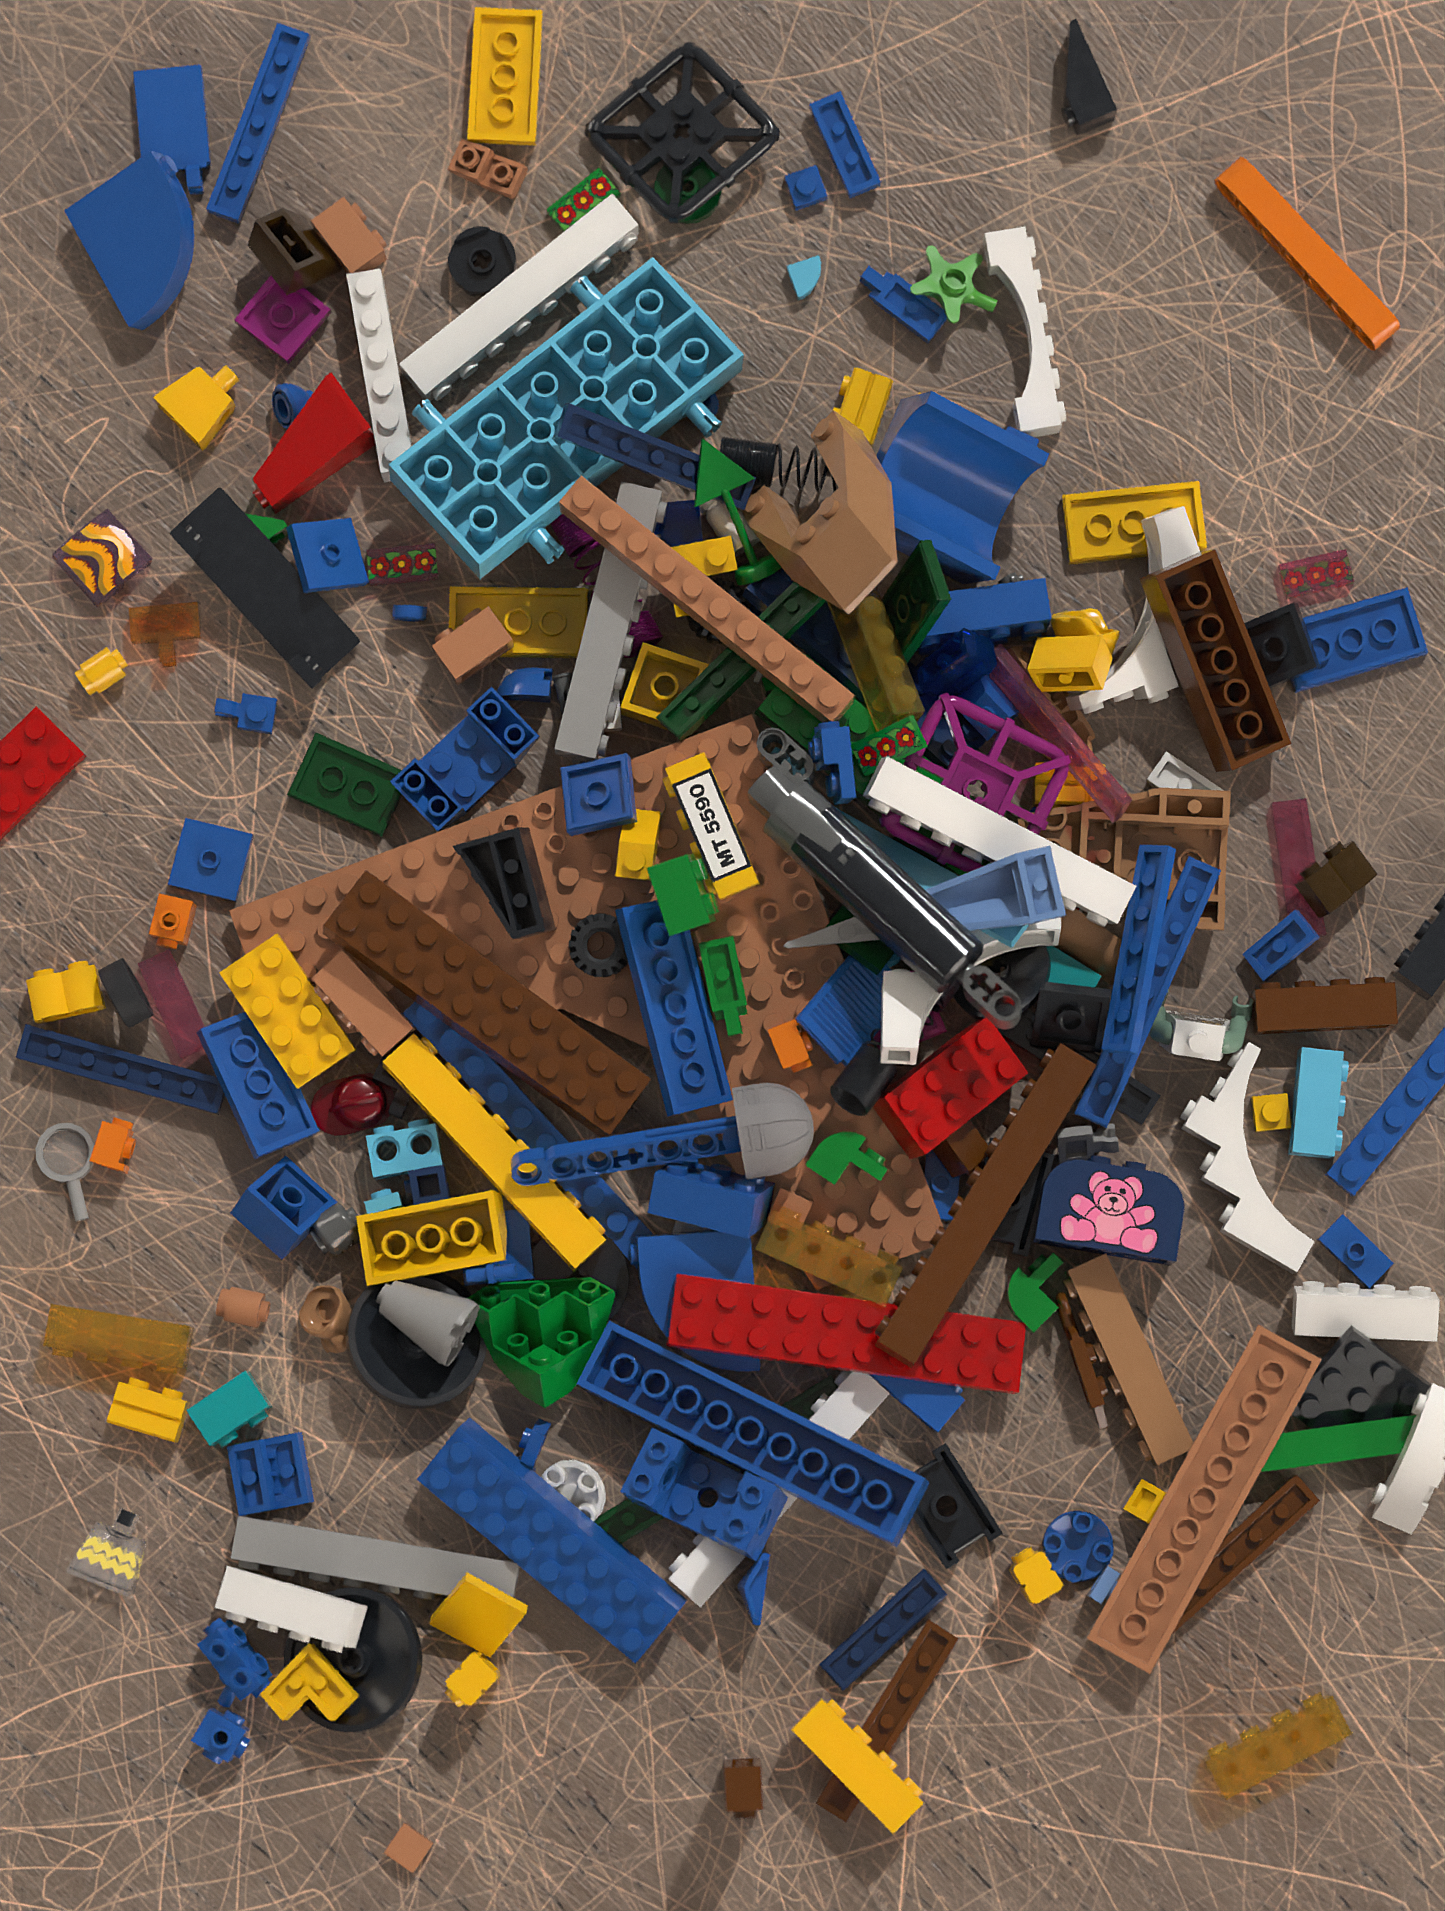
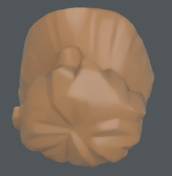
(326, 1317)

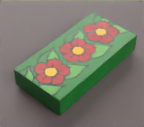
(582, 199)
(892, 741)

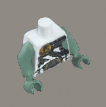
(1201, 1035)

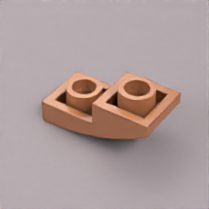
(487, 169)

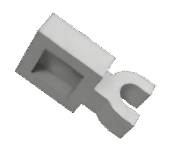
(1081, 1142)

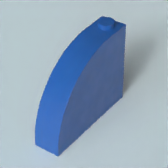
(138, 236)
(693, 1254)

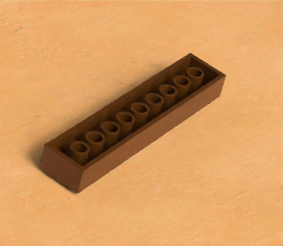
(485, 1005)

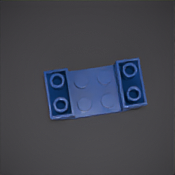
(467, 761)

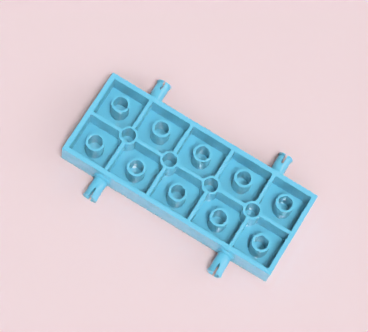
(495, 468)

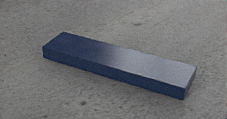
(883, 1629)

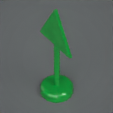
(715, 478)

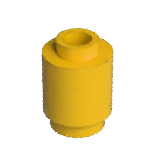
(101, 670)

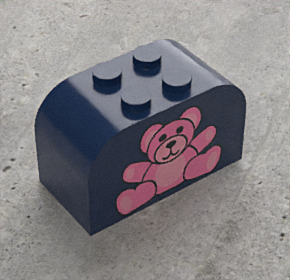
(1110, 1210)

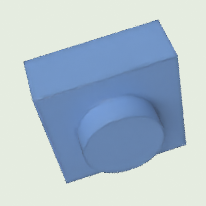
(1104, 1585)

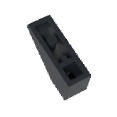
(1085, 91)

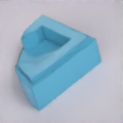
(805, 276)

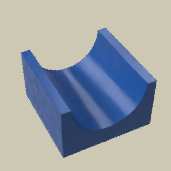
(952, 481)

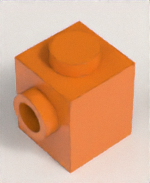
(172, 921)

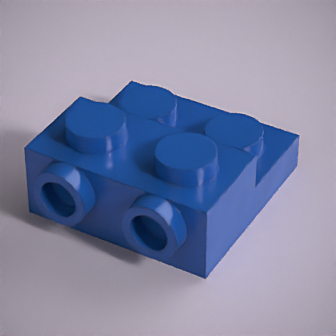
(833, 752)

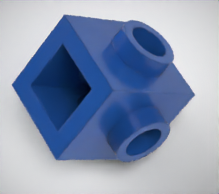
(208, 1736)

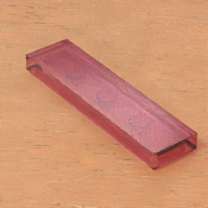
(1295, 853)

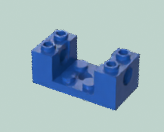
(673, 1477)

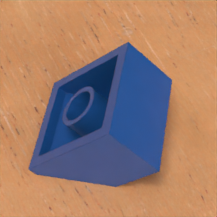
(282, 1207)

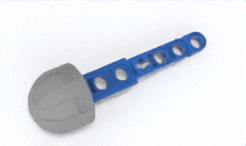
(769, 1129)

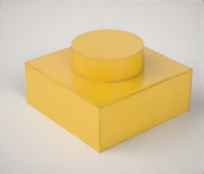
(1271, 1112)
(1144, 1501)

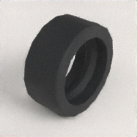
(125, 993)

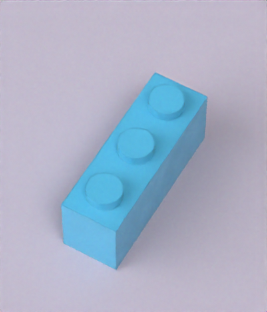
(1317, 1103)

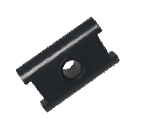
(1019, 1222)
(971, 1516)

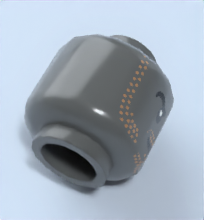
(336, 1230)

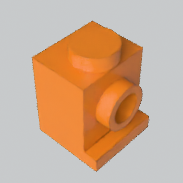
(791, 1045)
(114, 1145)

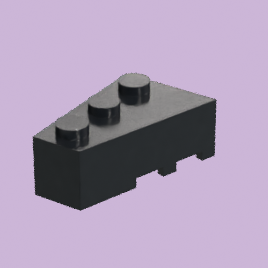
(511, 880)

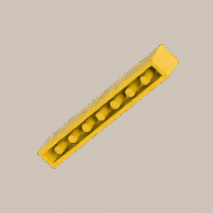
(491, 1149)

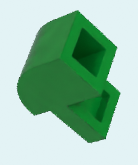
(839, 1150)
(1025, 1297)

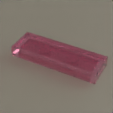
(173, 1002)

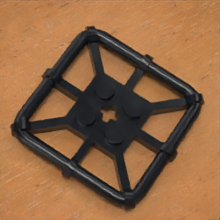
(682, 154)

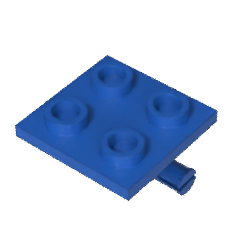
(518, 1256)

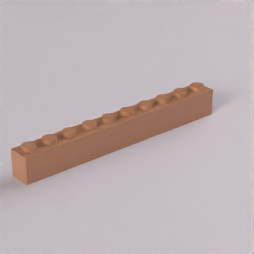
(705, 602)

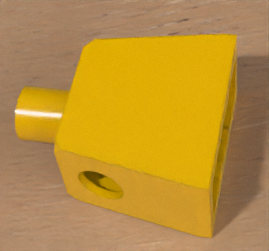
(199, 403)

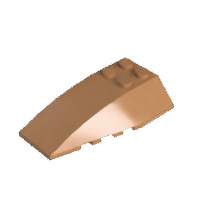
(1185, 819)

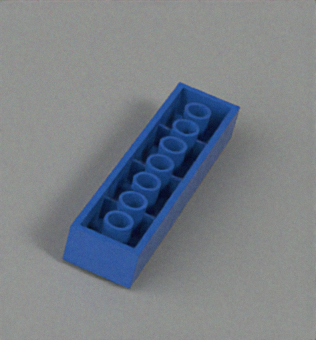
(552, 1540)

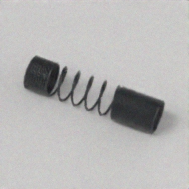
(759, 461)
(866, 1077)

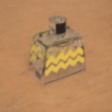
(111, 1555)

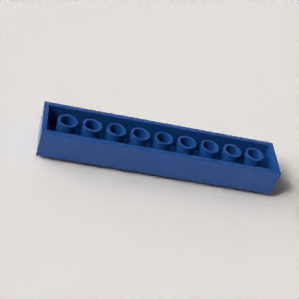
(753, 1434)

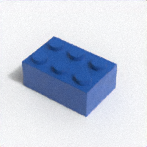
(711, 1197)

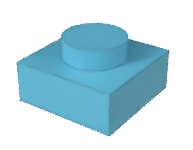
(383, 1201)

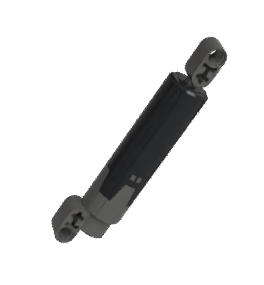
(870, 881)

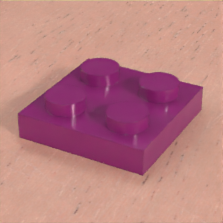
(282, 320)

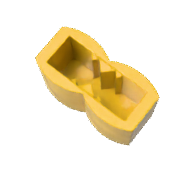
(65, 993)

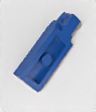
(912, 311)

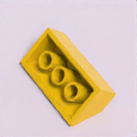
(433, 1237)

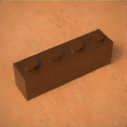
(1324, 1007)
(743, 1787)

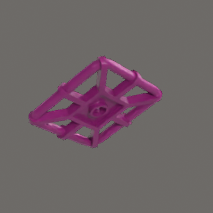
(970, 766)

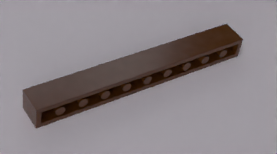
(984, 1206)

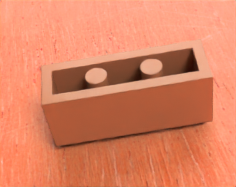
(362, 1004)

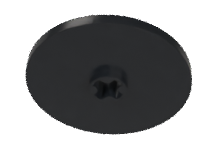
(1022, 974)
(605, 1266)

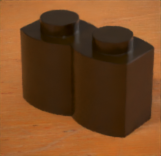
(1335, 878)

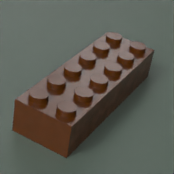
(1215, 661)

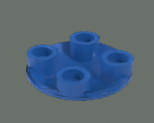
(1078, 1546)

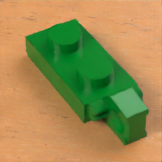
(724, 982)

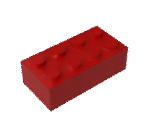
(949, 1088)

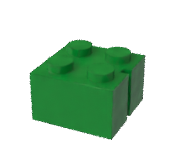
(682, 893)

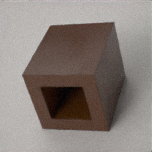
(962, 1150)

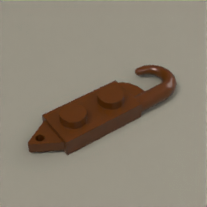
(1083, 1357)

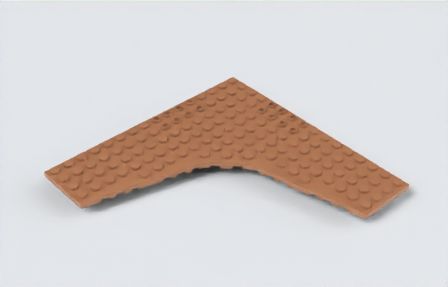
(582, 882)

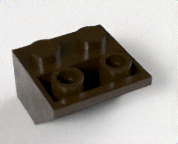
(291, 250)

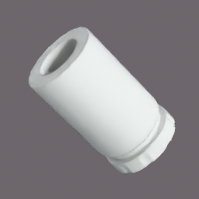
(723, 526)

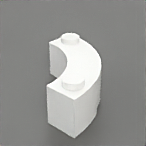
(1418, 1468)

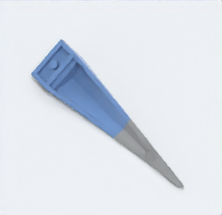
(998, 895)

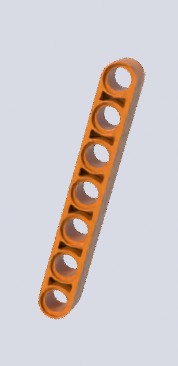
(1307, 253)

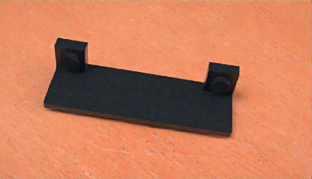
(264, 587)

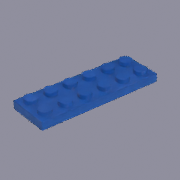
(673, 1011)

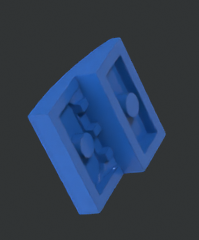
(270, 1474)

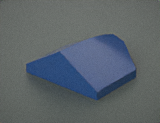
(753, 1588)

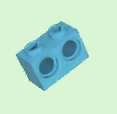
(405, 1157)

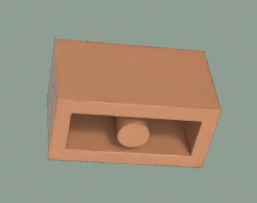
(349, 238)
(472, 644)

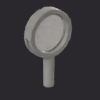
(64, 1156)

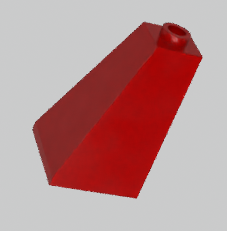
(314, 447)

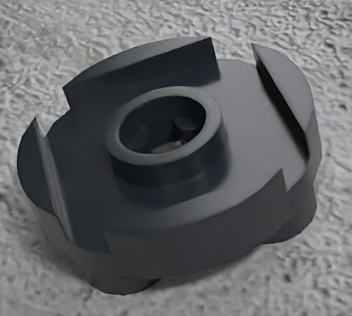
(463, 254)

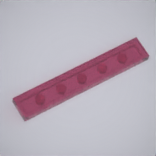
(1055, 729)

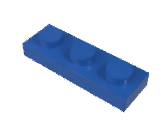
(845, 144)

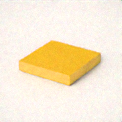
(478, 1614)

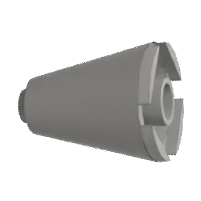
(429, 1317)

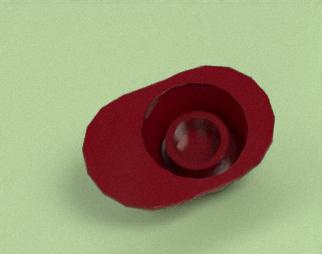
(351, 1104)

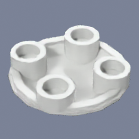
(579, 1485)

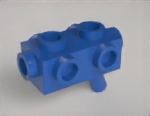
(235, 1661)

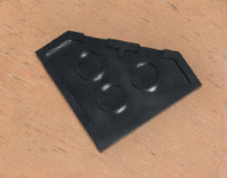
(1358, 1384)

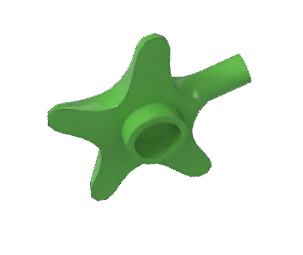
(952, 284)

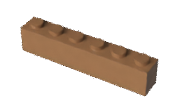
(1129, 1360)

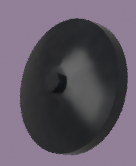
(399, 1368)
(380, 1669)

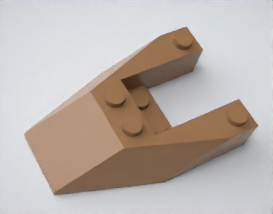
(850, 536)

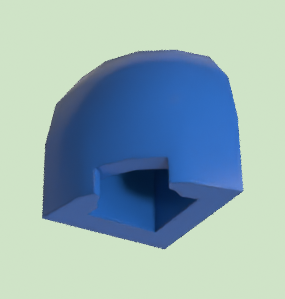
(527, 685)

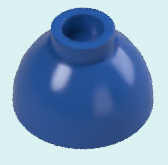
(288, 402)

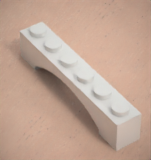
(1009, 258)
(379, 366)

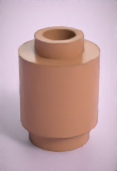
(243, 1307)

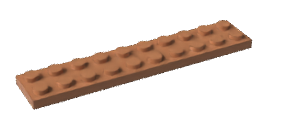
(1204, 1499)

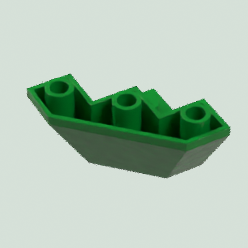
(543, 1331)

